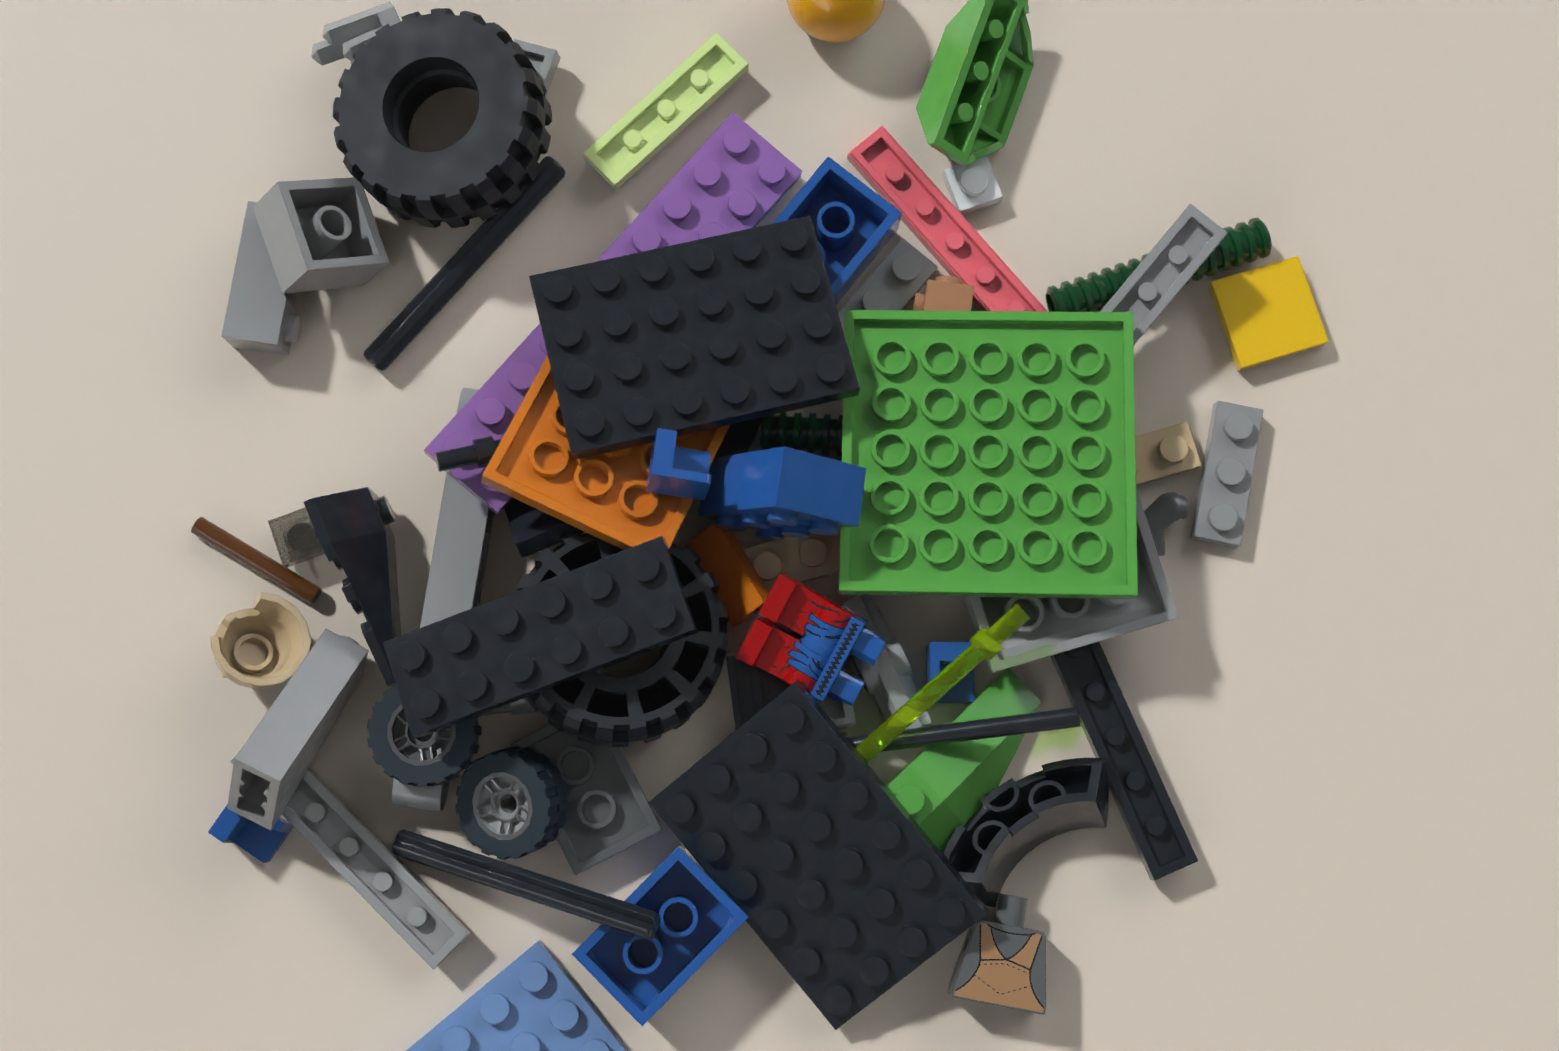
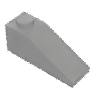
(257, 311)

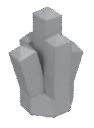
(349, 33)

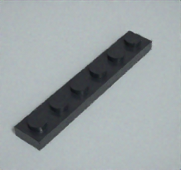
(1128, 763)

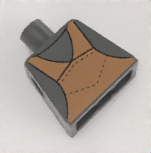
(1003, 961)

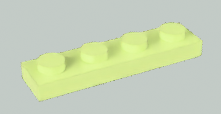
(666, 111)

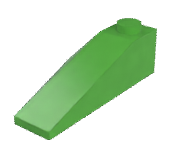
(949, 780)

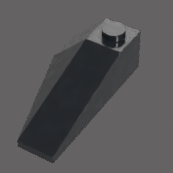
(359, 539)

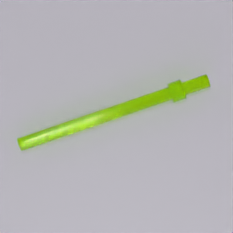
(985, 644)

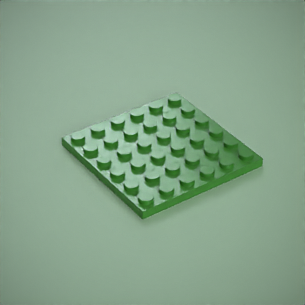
(992, 454)

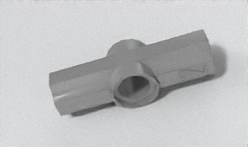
(890, 676)

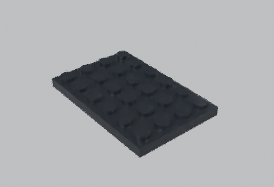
(693, 336)
(818, 855)

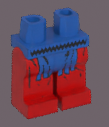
(826, 641)

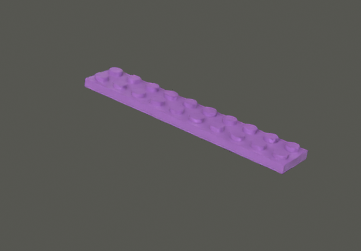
(717, 192)

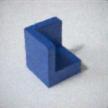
(677, 469)
(937, 658)
(249, 835)

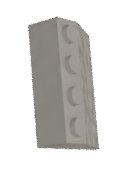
(1075, 622)

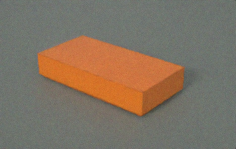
(737, 578)

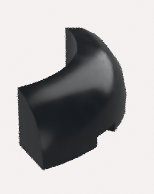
(1024, 815)

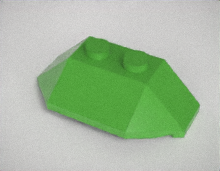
(977, 79)

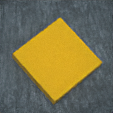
(1267, 313)

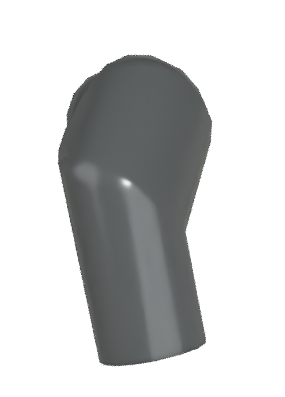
(1164, 512)

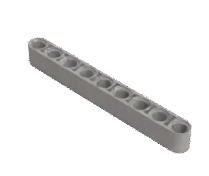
(452, 588)

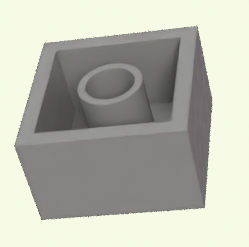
(320, 234)

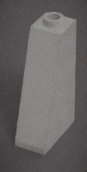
(295, 729)

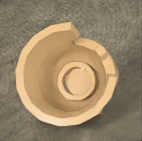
(261, 642)

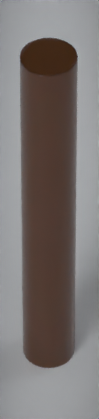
(256, 560)

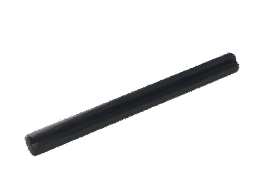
(461, 267)
(527, 884)

